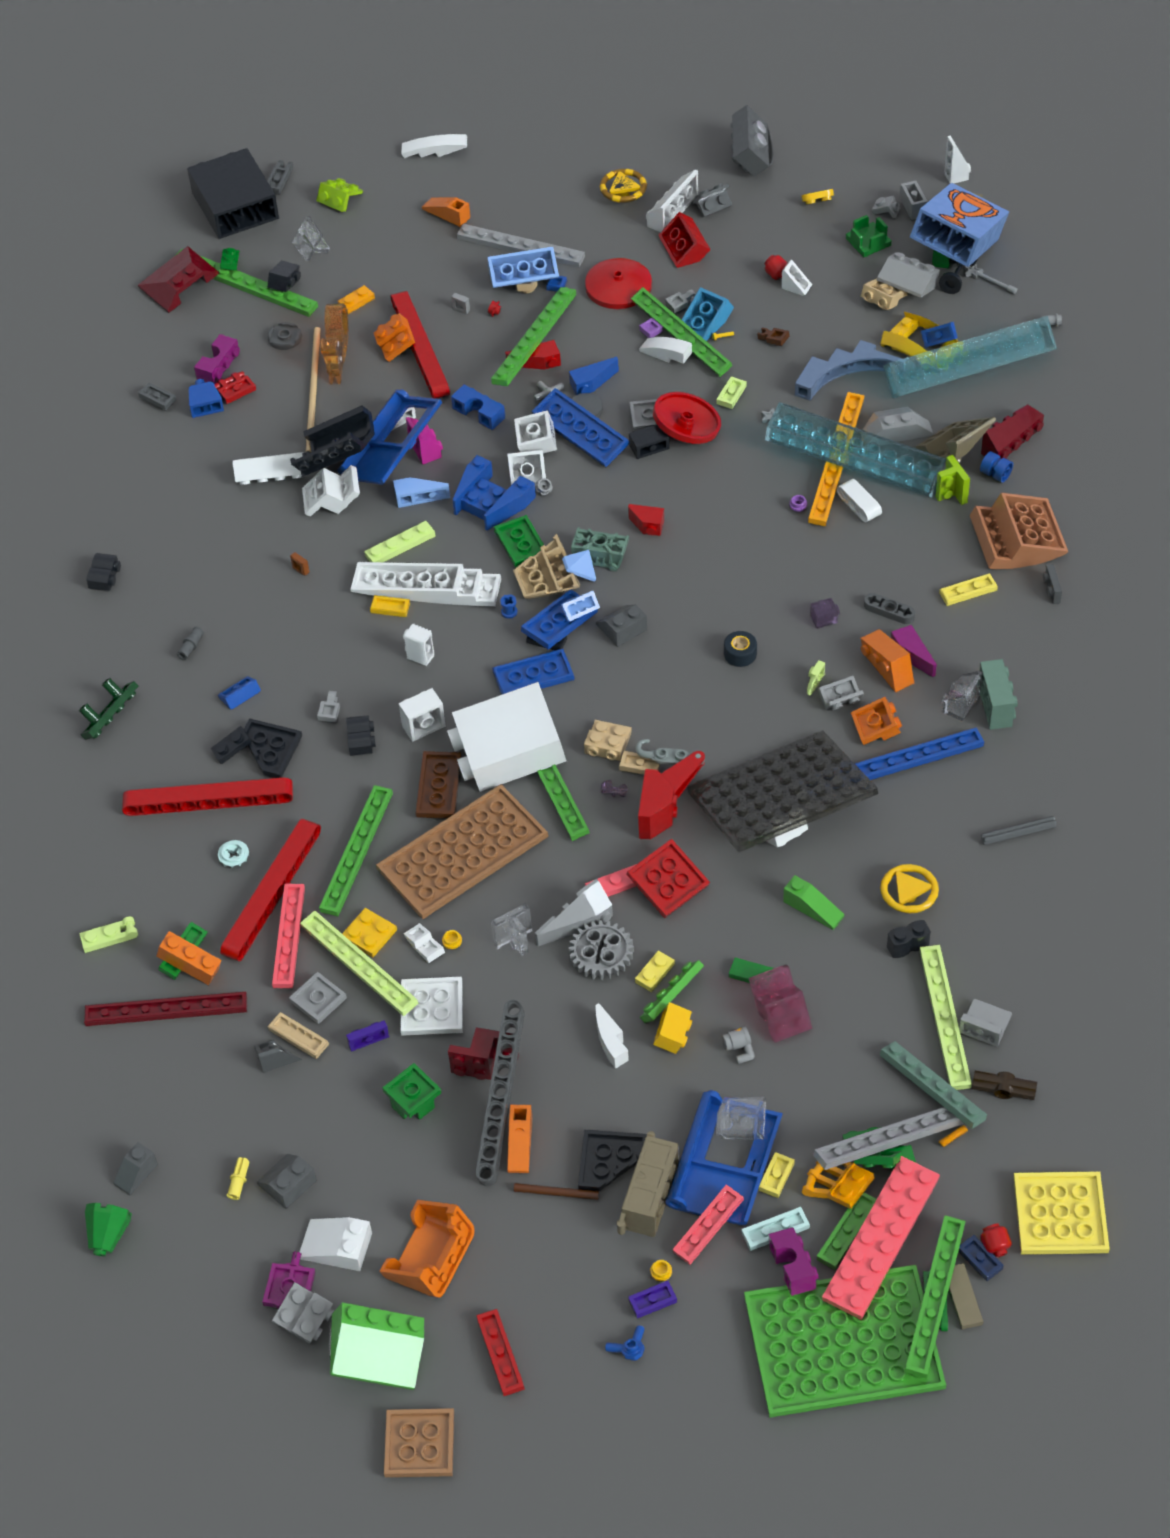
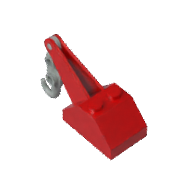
(663, 789)

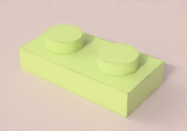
(731, 392)

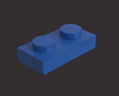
(939, 334)

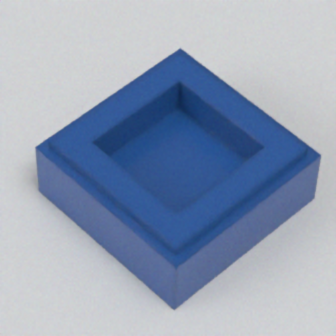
(555, 283)

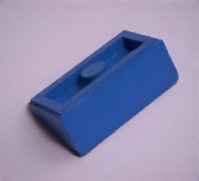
(239, 692)

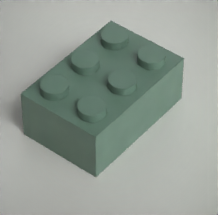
(997, 694)

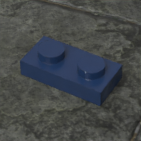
(982, 1261)

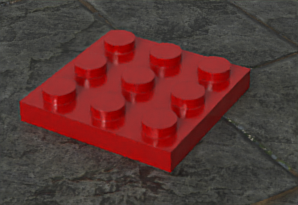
(668, 878)

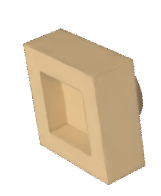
(527, 287)

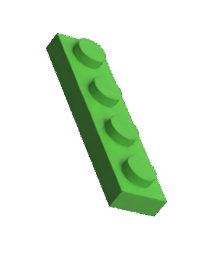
(665, 996)
(845, 1232)

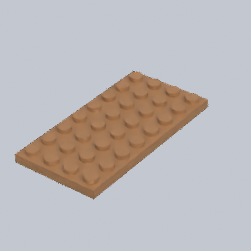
(462, 851)

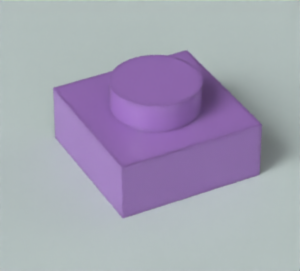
(651, 328)

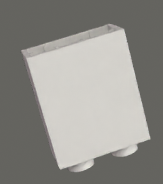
(506, 737)

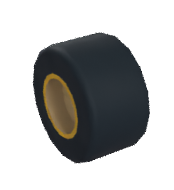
(740, 648)

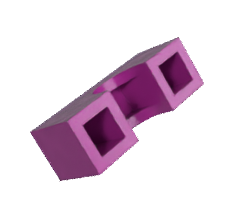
(224, 352)
(788, 1247)

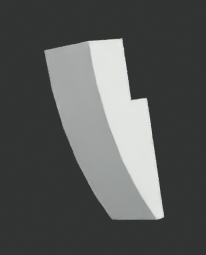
(667, 349)
(611, 1038)

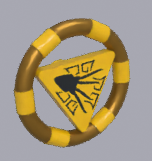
(623, 185)

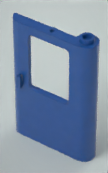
(379, 457)
(701, 1180)

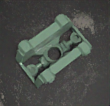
(600, 547)

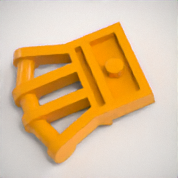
(847, 1188)

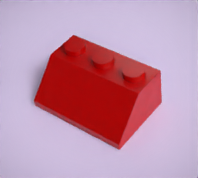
(684, 241)

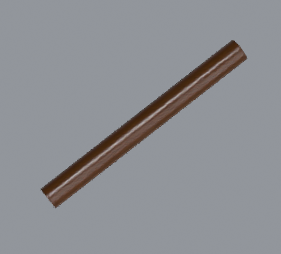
(556, 1191)

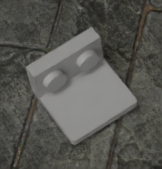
(985, 1022)

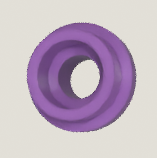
(798, 503)

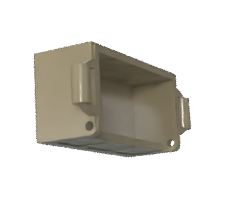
(649, 1187)

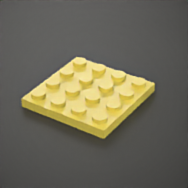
(1061, 1213)

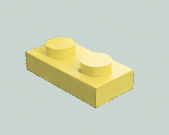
(654, 971)
(776, 1175)

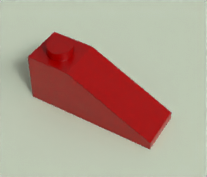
(543, 357)

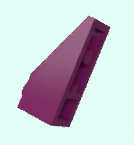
(919, 655)

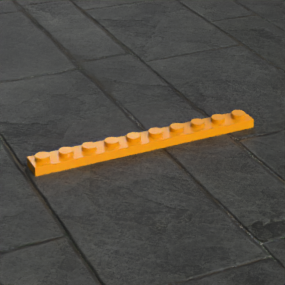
(832, 472)

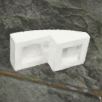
(423, 943)

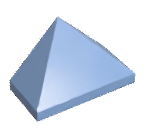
(580, 565)
(580, 605)

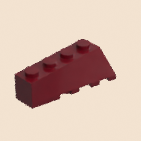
(1012, 432)

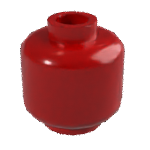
(774, 266)
(996, 1240)

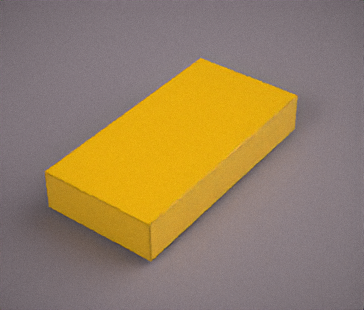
(390, 606)

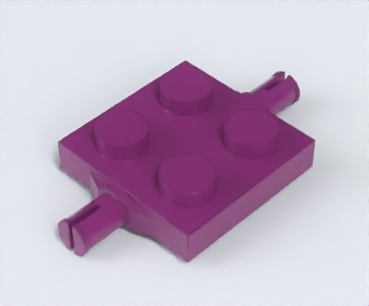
(283, 1277)

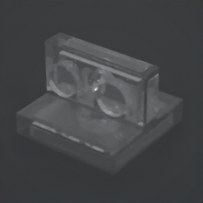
(513, 929)

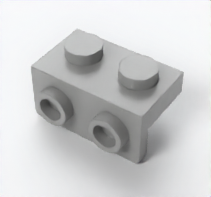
(840, 692)

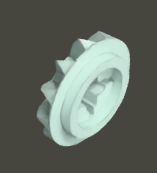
(232, 847)

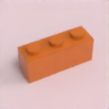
(188, 958)

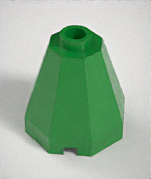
(105, 1226)

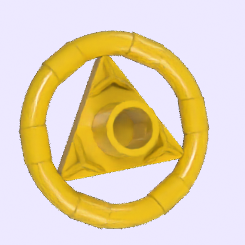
(909, 888)

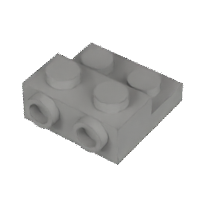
(303, 1313)

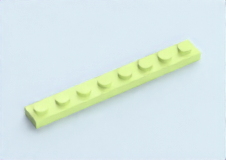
(359, 963)
(945, 1017)

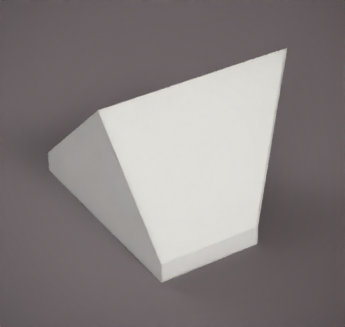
(794, 280)

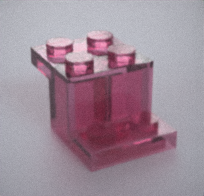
(780, 1003)

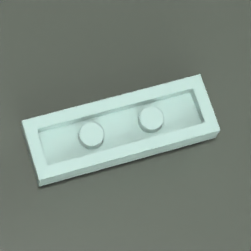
(757, 1234)

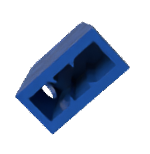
(204, 399)

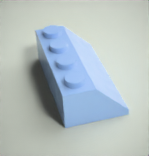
(522, 267)

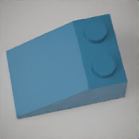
(707, 313)

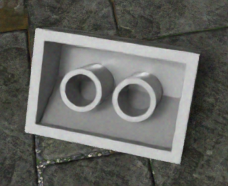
(909, 275)

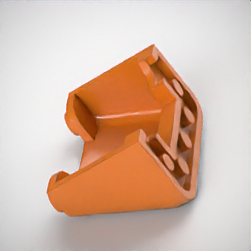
(433, 1249)

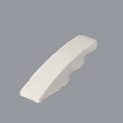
(434, 144)

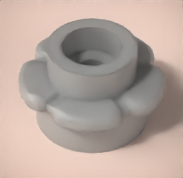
(543, 482)

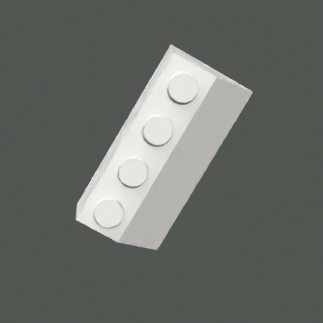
(673, 201)
(265, 467)

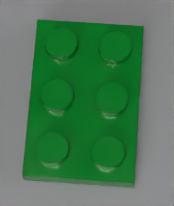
(519, 539)

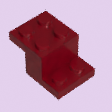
(479, 1058)

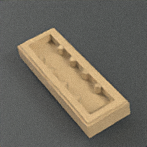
(298, 1035)

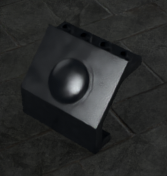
(336, 440)

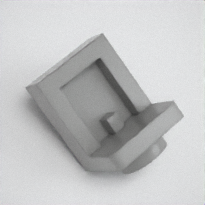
(886, 204)

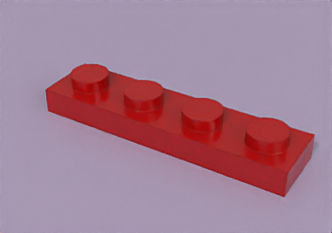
(500, 1352)

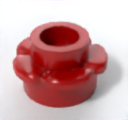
(494, 308)

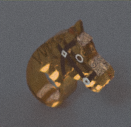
(336, 341)

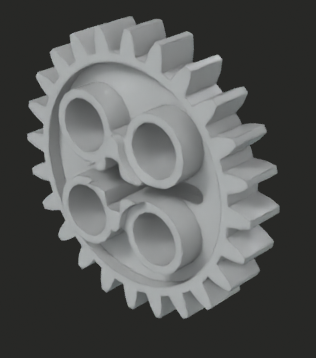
(619, 953)

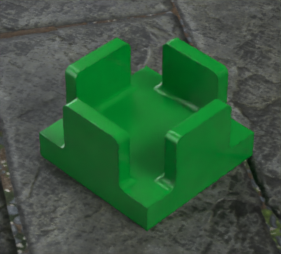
(868, 237)
(412, 1093)

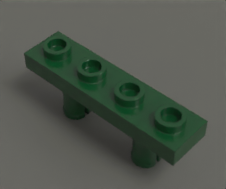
(96, 720)

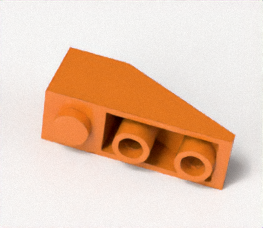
(449, 208)
(519, 1138)

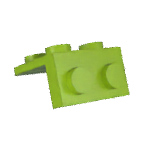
(336, 193)

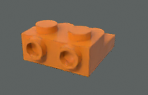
(394, 336)
(876, 721)

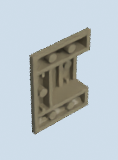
(956, 438)

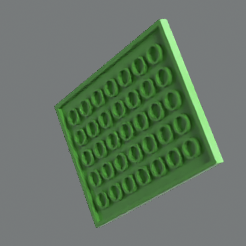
(826, 1358)

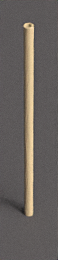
(313, 382)

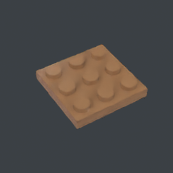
(419, 1443)

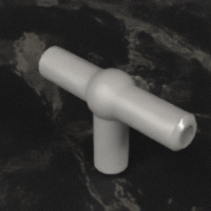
(546, 390)

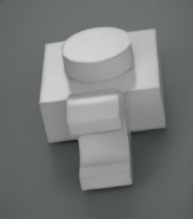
(679, 302)
(329, 710)

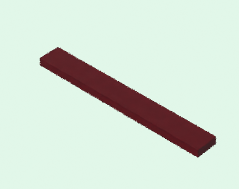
(165, 1008)

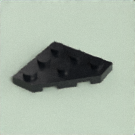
(272, 746)
(607, 1157)

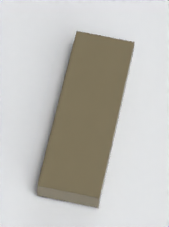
(964, 1299)

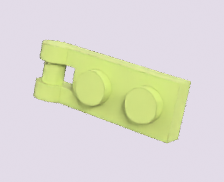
(108, 935)

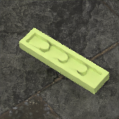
(400, 543)

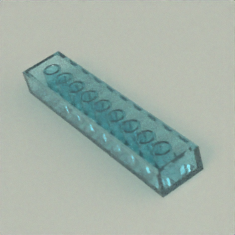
(970, 357)
(854, 449)

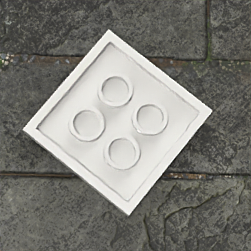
(438, 1007)

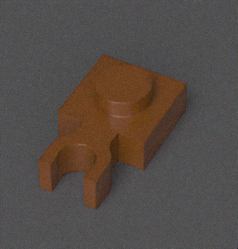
(775, 337)

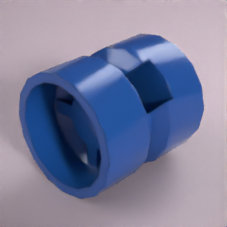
(994, 465)

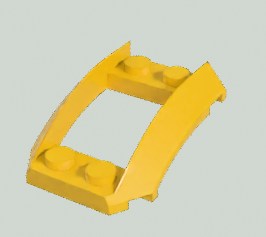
(898, 336)

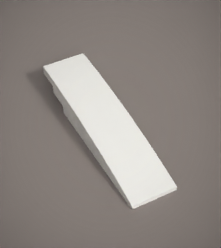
(427, 583)

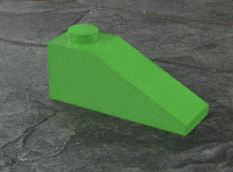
(811, 902)

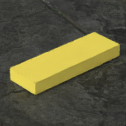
(968, 589)

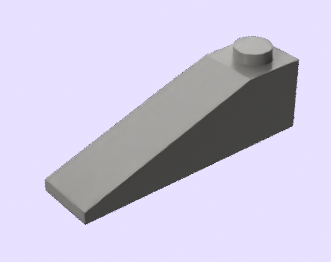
(589, 906)

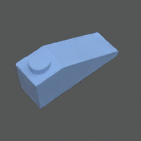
(417, 491)

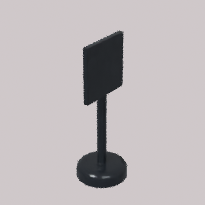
(950, 281)

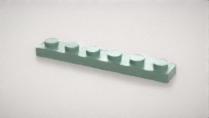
(933, 1085)

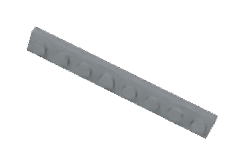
(517, 244)
(885, 1138)

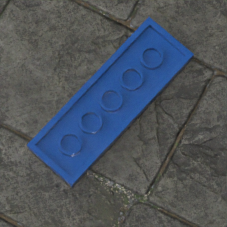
(582, 428)

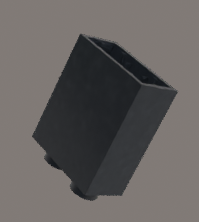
(233, 193)

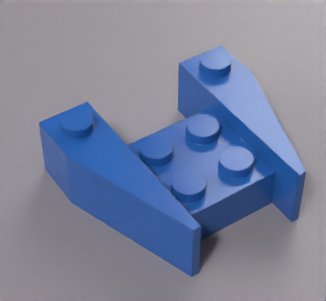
(487, 499)

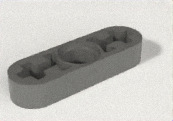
(884, 602)

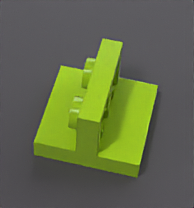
(953, 482)

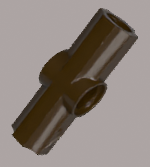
(1004, 1085)

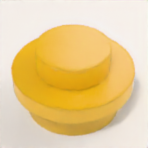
(451, 939)
(661, 1270)

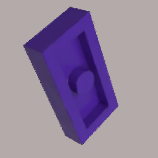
(368, 1035)
(652, 1299)

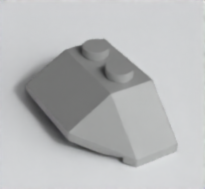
(898, 424)

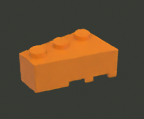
(889, 659)

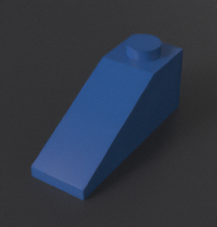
(591, 377)

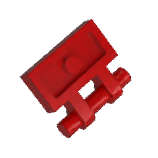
(235, 387)

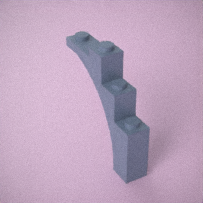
(820, 372)

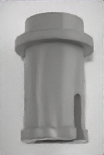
(1055, 319)

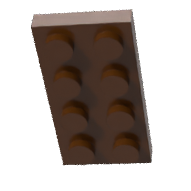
(438, 784)

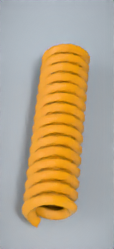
(952, 1136)

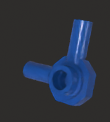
(632, 1348)

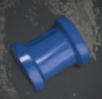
(509, 609)

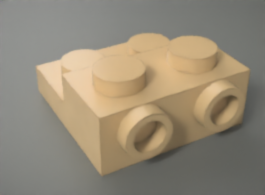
(882, 294)
(607, 740)

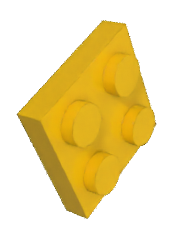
(369, 932)

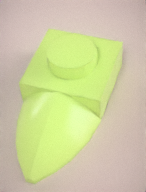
(816, 674)

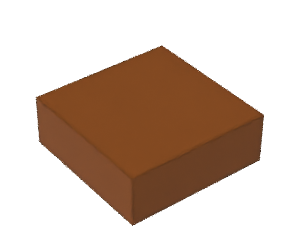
(299, 564)

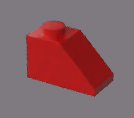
(647, 519)

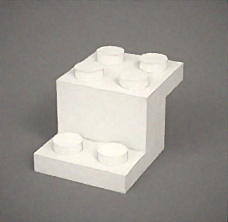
(330, 490)

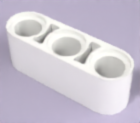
(859, 500)

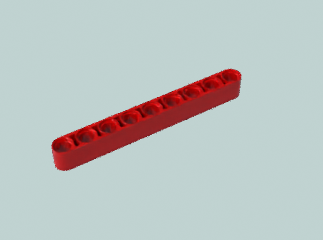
(421, 348)
(207, 796)
(270, 890)

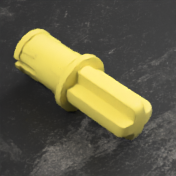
(238, 1178)

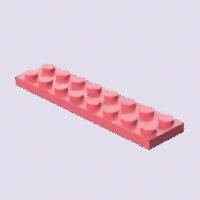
(880, 1238)

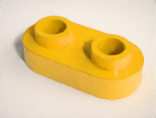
(811, 197)

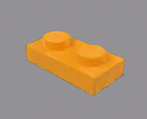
(357, 298)

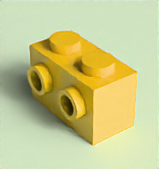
(672, 1028)

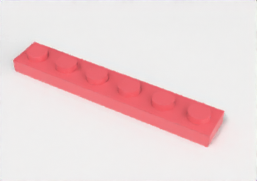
(288, 936)

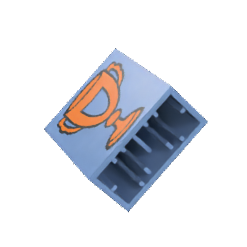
(959, 224)

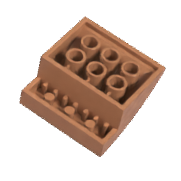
(1018, 532)

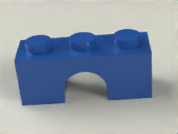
(489, 411)

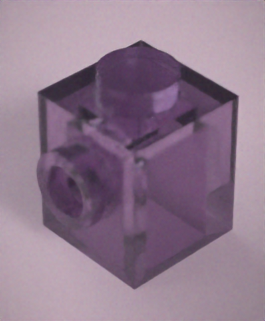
(824, 613)

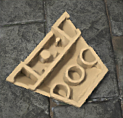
(545, 572)

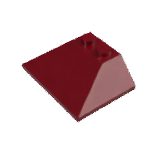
(175, 277)

